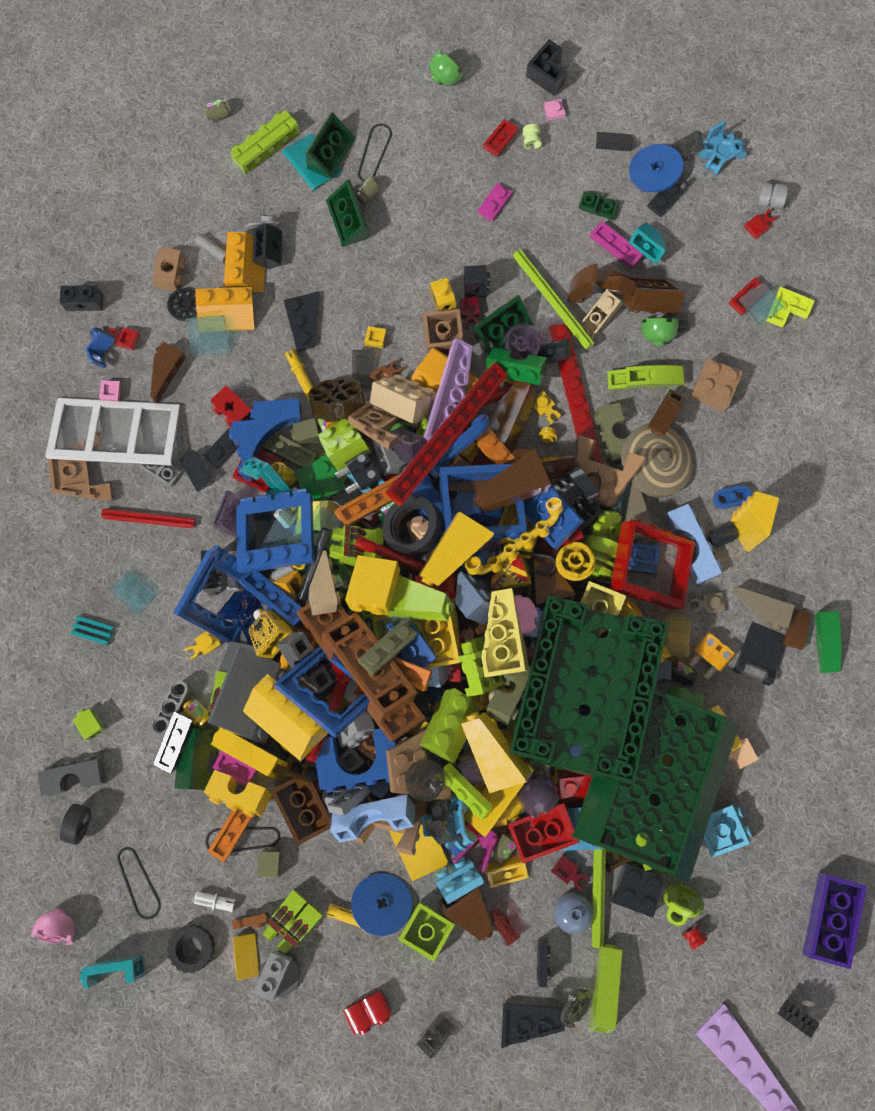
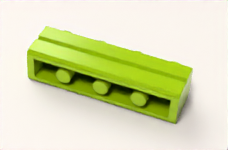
(265, 141)

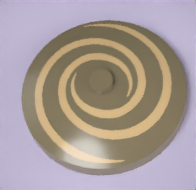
(667, 464)

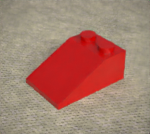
(543, 834)

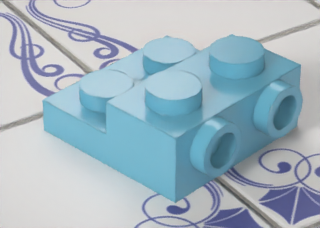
(726, 830)
(457, 879)

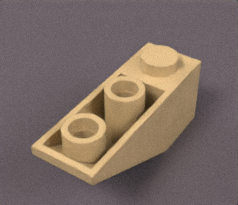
(601, 313)
(321, 592)

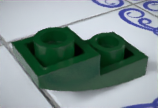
(596, 205)

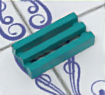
(77, 626)

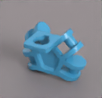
(724, 147)
(468, 836)

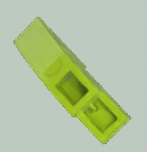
(645, 376)

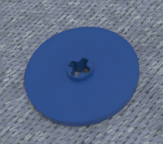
(647, 159)
(384, 920)

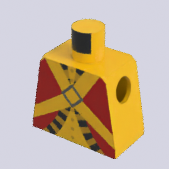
(512, 575)

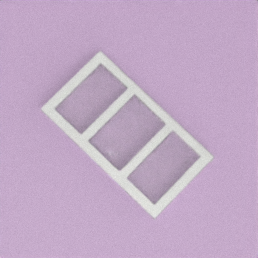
(113, 431)

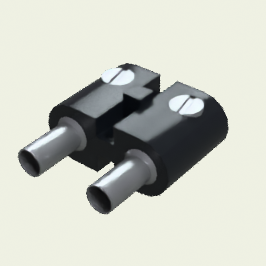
(362, 471)

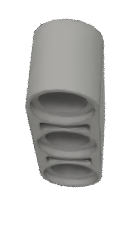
(171, 697)

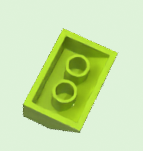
(445, 733)

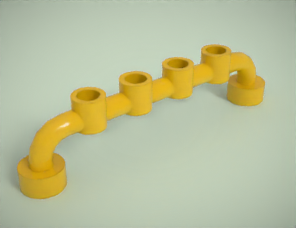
(474, 565)

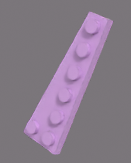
(451, 386)
(735, 1050)

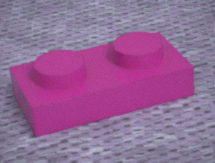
(494, 202)
(231, 766)

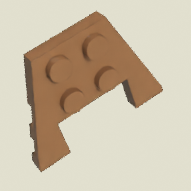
(375, 423)
(73, 479)
(613, 480)
(401, 758)
(411, 835)

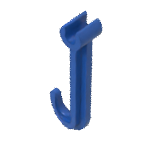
(476, 428)

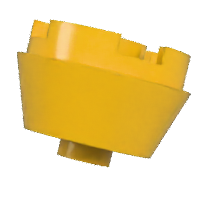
(575, 561)

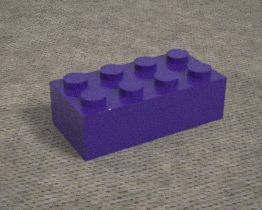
(834, 920)

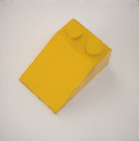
(428, 855)

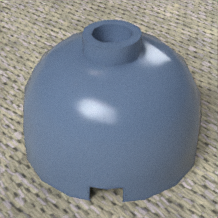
(573, 913)

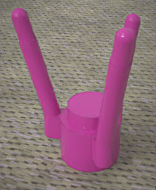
(488, 843)

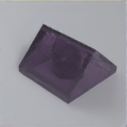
(226, 514)

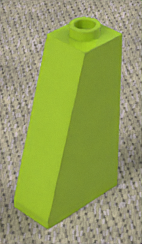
(419, 602)
(606, 990)

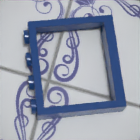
(475, 473)

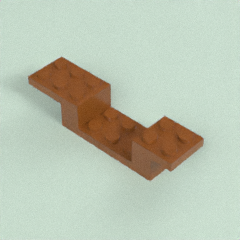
(388, 690)

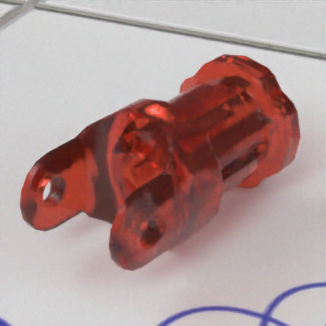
(503, 925)

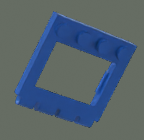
(281, 555)
(196, 613)
(313, 707)

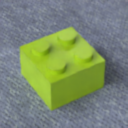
(342, 443)
(426, 931)

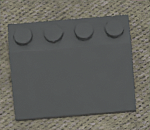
(242, 676)

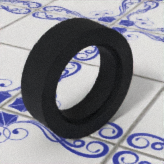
(428, 541)

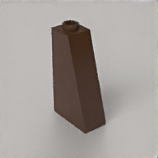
(512, 413)
(516, 483)

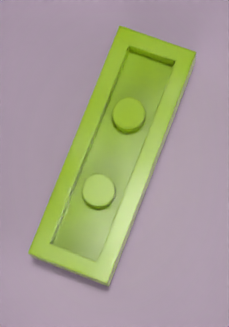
(466, 792)

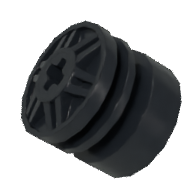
(577, 489)

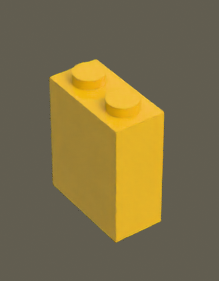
(372, 585)

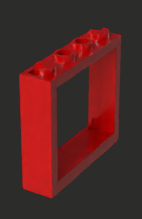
(681, 571)

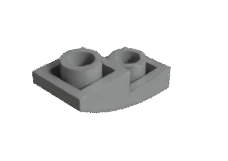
(163, 473)

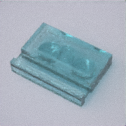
(132, 592)

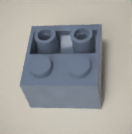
(473, 597)

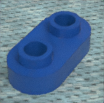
(730, 496)

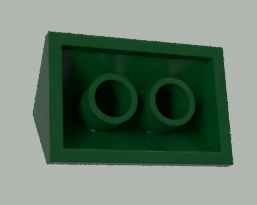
(329, 147)
(347, 215)
(493, 329)
(196, 760)

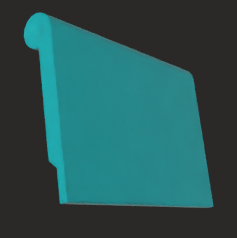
(297, 156)

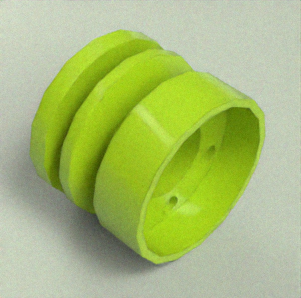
(605, 554)

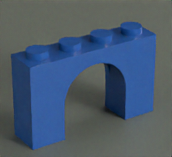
(465, 504)
(333, 774)

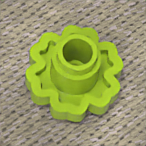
(607, 525)

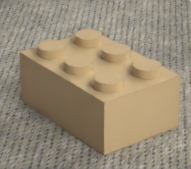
(403, 398)

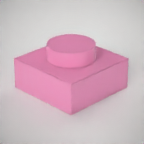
(554, 109)
(110, 390)

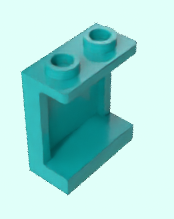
(257, 468)
(132, 965)

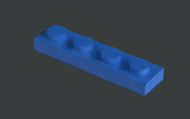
(272, 597)

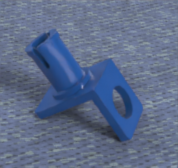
(98, 346)

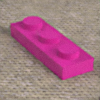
(616, 245)

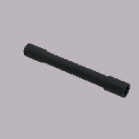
(321, 545)

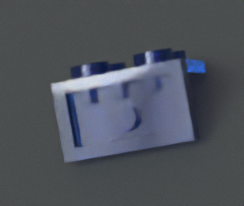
(241, 607)

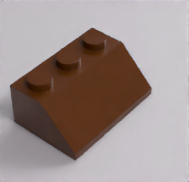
(654, 296)
(301, 809)

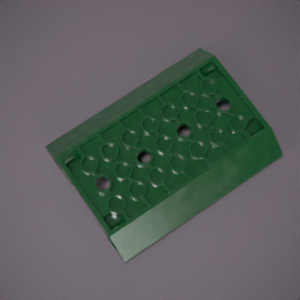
(617, 697)
(686, 790)

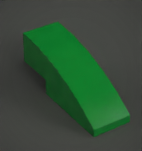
(828, 641)

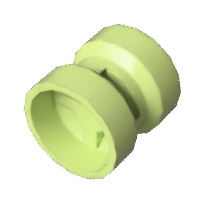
(531, 133)

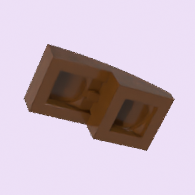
(797, 631)

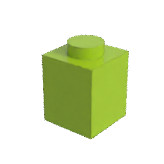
(88, 723)

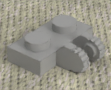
(345, 799)

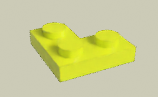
(792, 303)

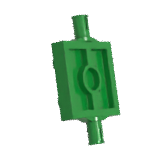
(320, 479)

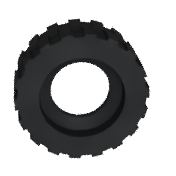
(175, 948)

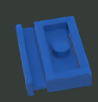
(644, 558)

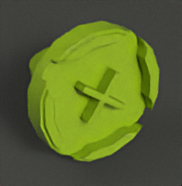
(682, 901)

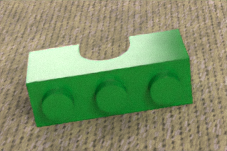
(527, 370)

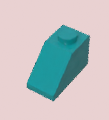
(648, 242)

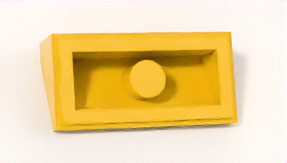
(506, 872)
(245, 956)

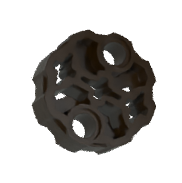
(336, 399)

